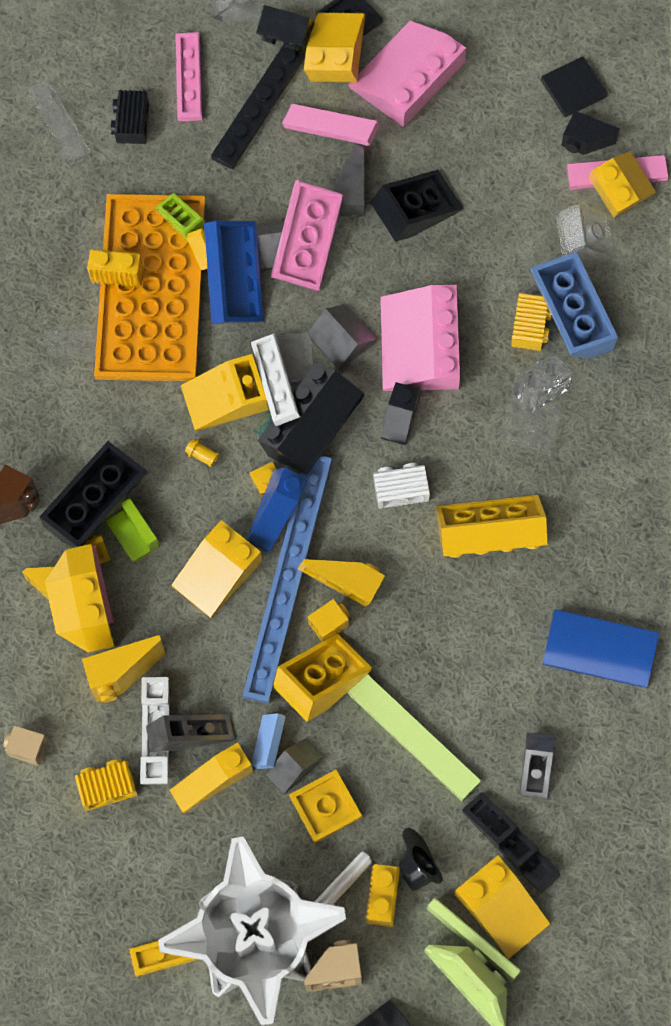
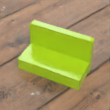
(132, 532)

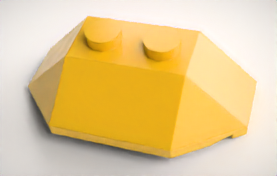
(79, 601)

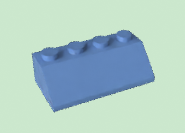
(575, 306)

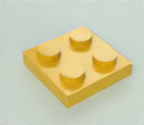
(325, 806)

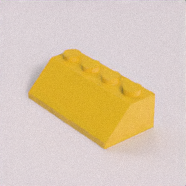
(492, 525)

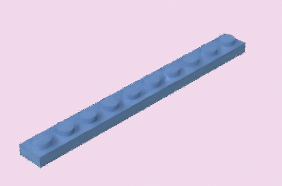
(286, 585)

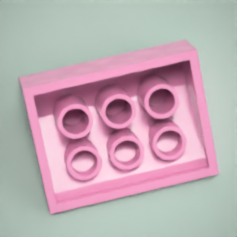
(409, 71)
(421, 338)

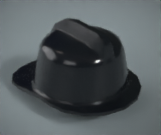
(417, 862)

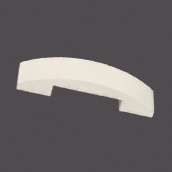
(155, 703)

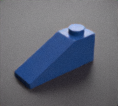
(276, 507)

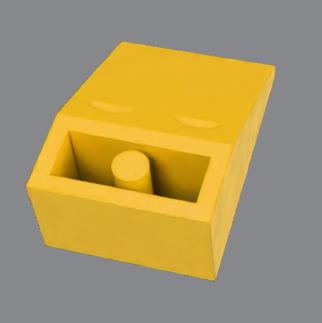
(225, 393)

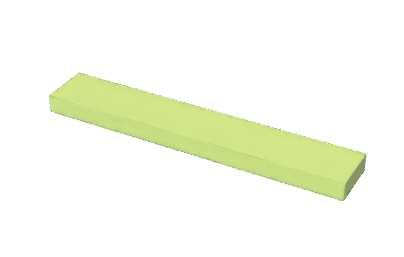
(414, 737)

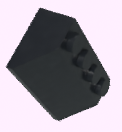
(324, 405)
(92, 495)

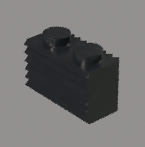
(131, 117)

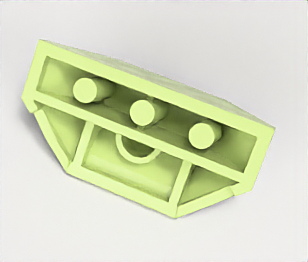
(473, 979)

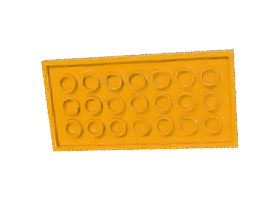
(154, 327)

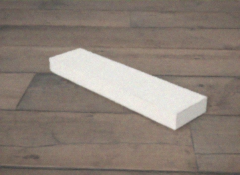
(275, 379)

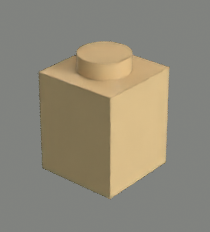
(25, 745)

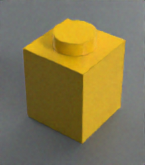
(329, 620)

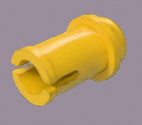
(201, 452)

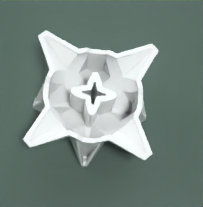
(252, 903)

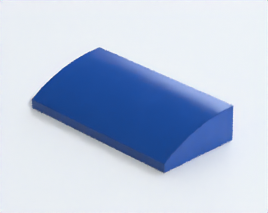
(233, 272)
(600, 648)

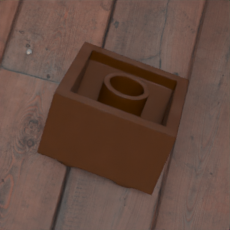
(17, 495)

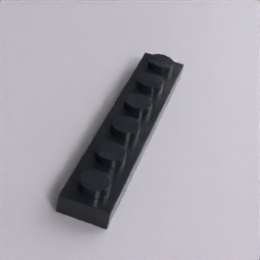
(257, 107)

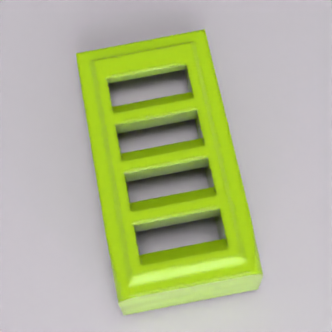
(193, 224)

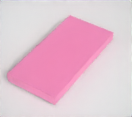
(307, 235)

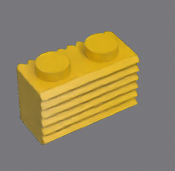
(115, 267)
(529, 322)
(105, 784)
(382, 895)

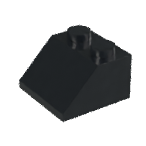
(284, 27)

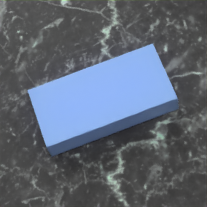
(268, 741)

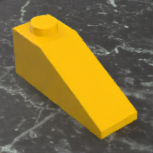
(349, 578)
(212, 777)

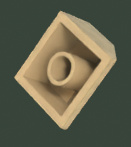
(335, 968)

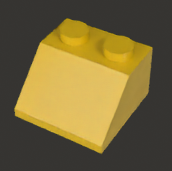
(621, 183)

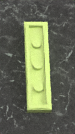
(473, 939)

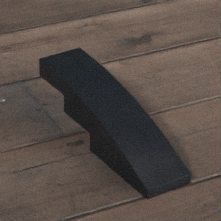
(511, 842)

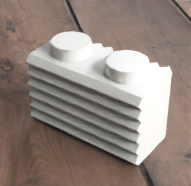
(401, 485)

